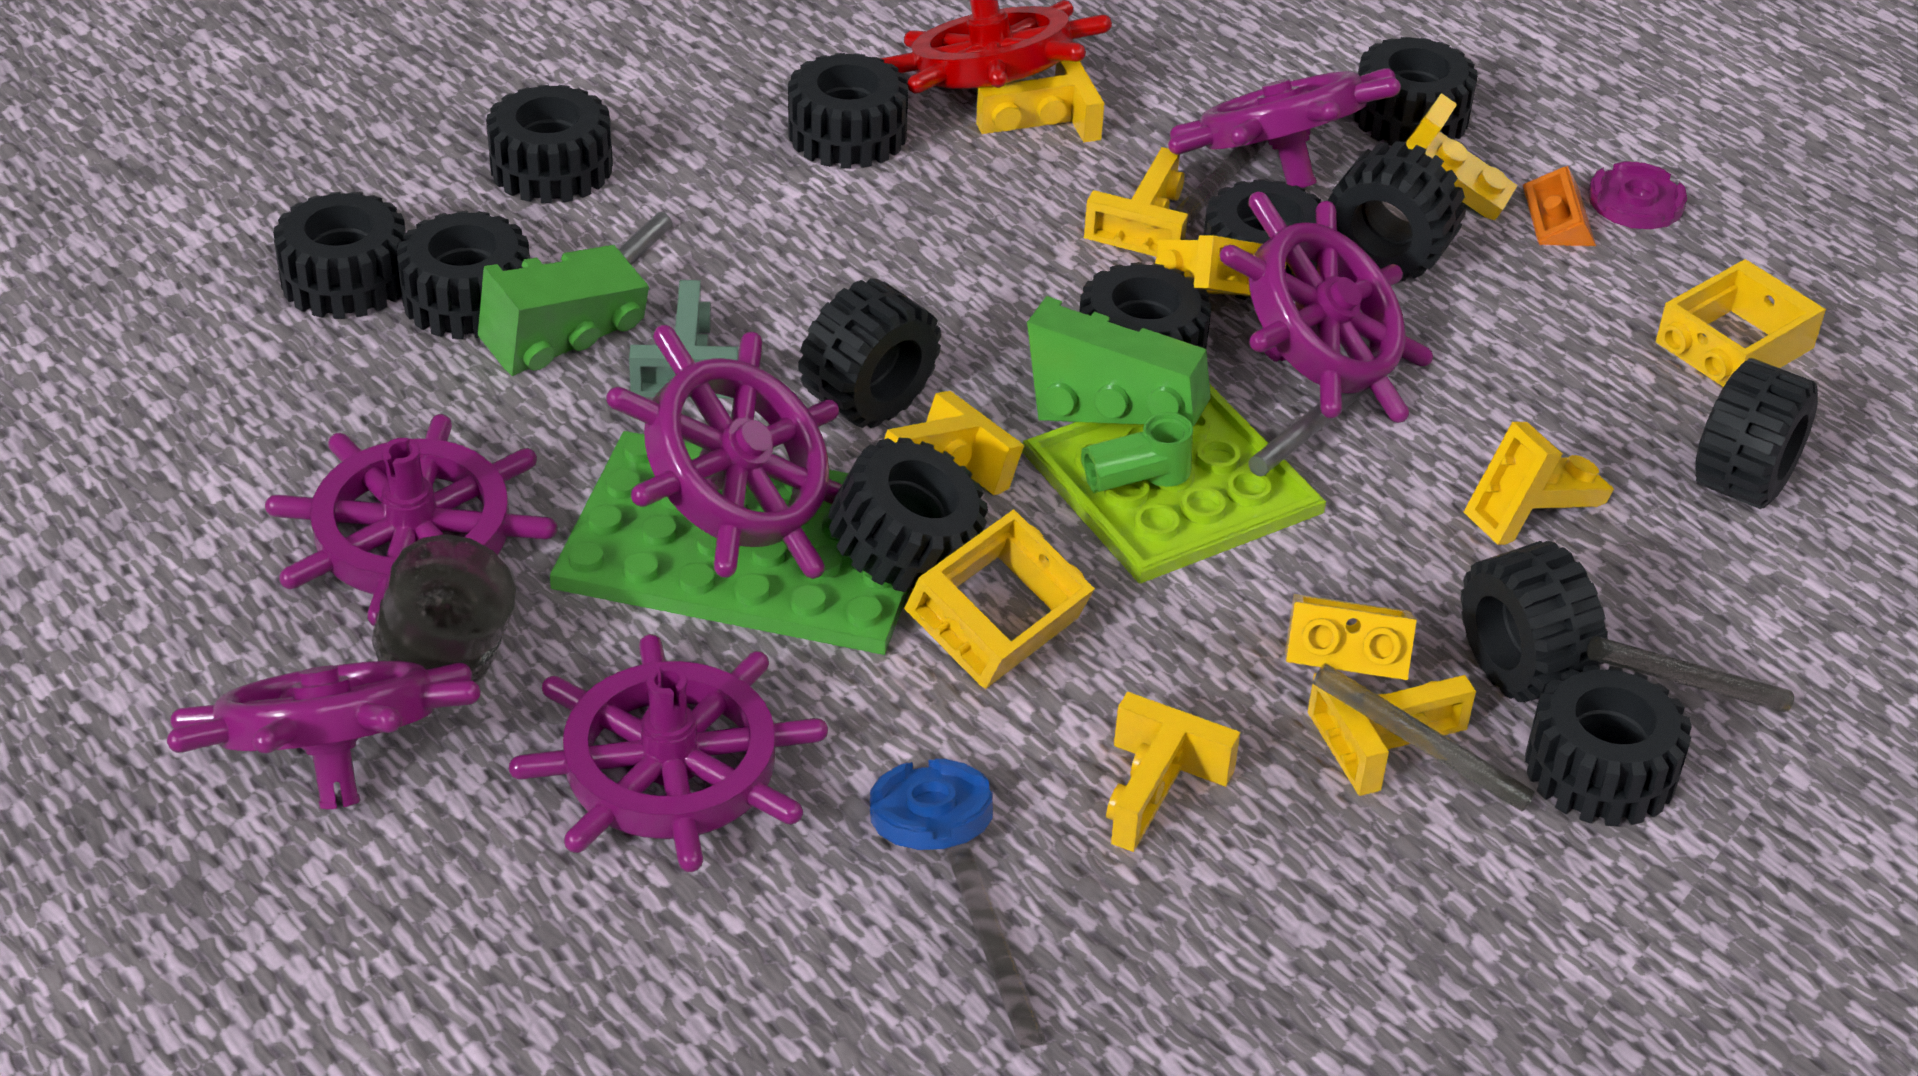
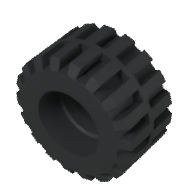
(1424, 72)
(847, 110)
(549, 143)
(1417, 189)
(1232, 217)
(340, 254)
(445, 265)
(1150, 299)
(870, 352)
(1756, 433)
(905, 511)
(1530, 617)
(1607, 744)

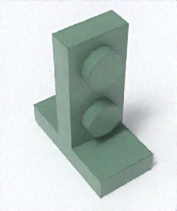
(647, 364)

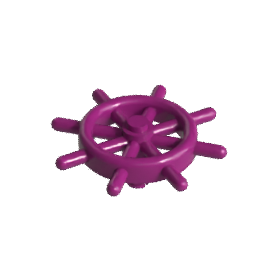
(1284, 115)
(1326, 308)
(734, 452)
(403, 480)
(323, 714)
(669, 750)

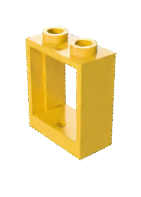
(1745, 290)
(965, 630)
(1374, 645)

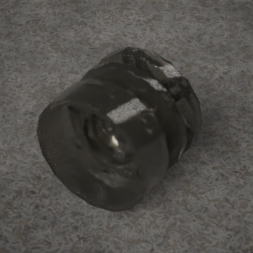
(445, 605)

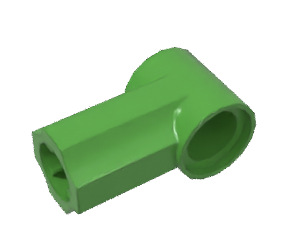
(1157, 455)

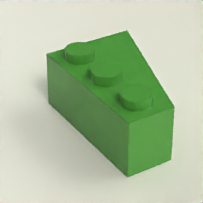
(558, 306)
(1109, 372)

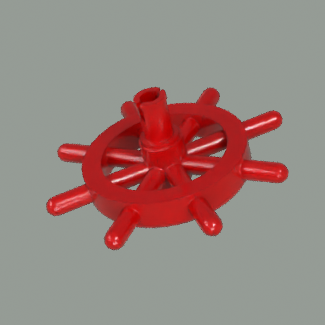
(995, 45)

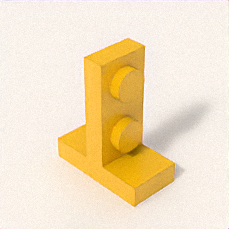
(1044, 101)
(1484, 186)
(1146, 217)
(1202, 262)
(970, 438)
(1531, 475)
(1363, 744)
(1163, 745)

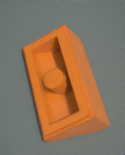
(1558, 210)

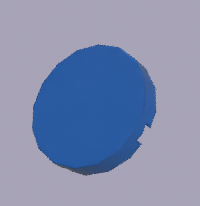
(931, 805)

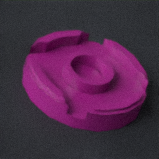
(1635, 206)

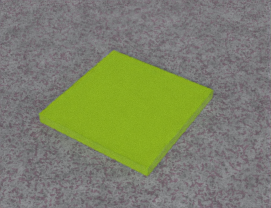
(1174, 526)

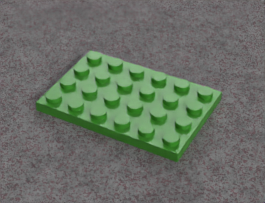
(667, 565)

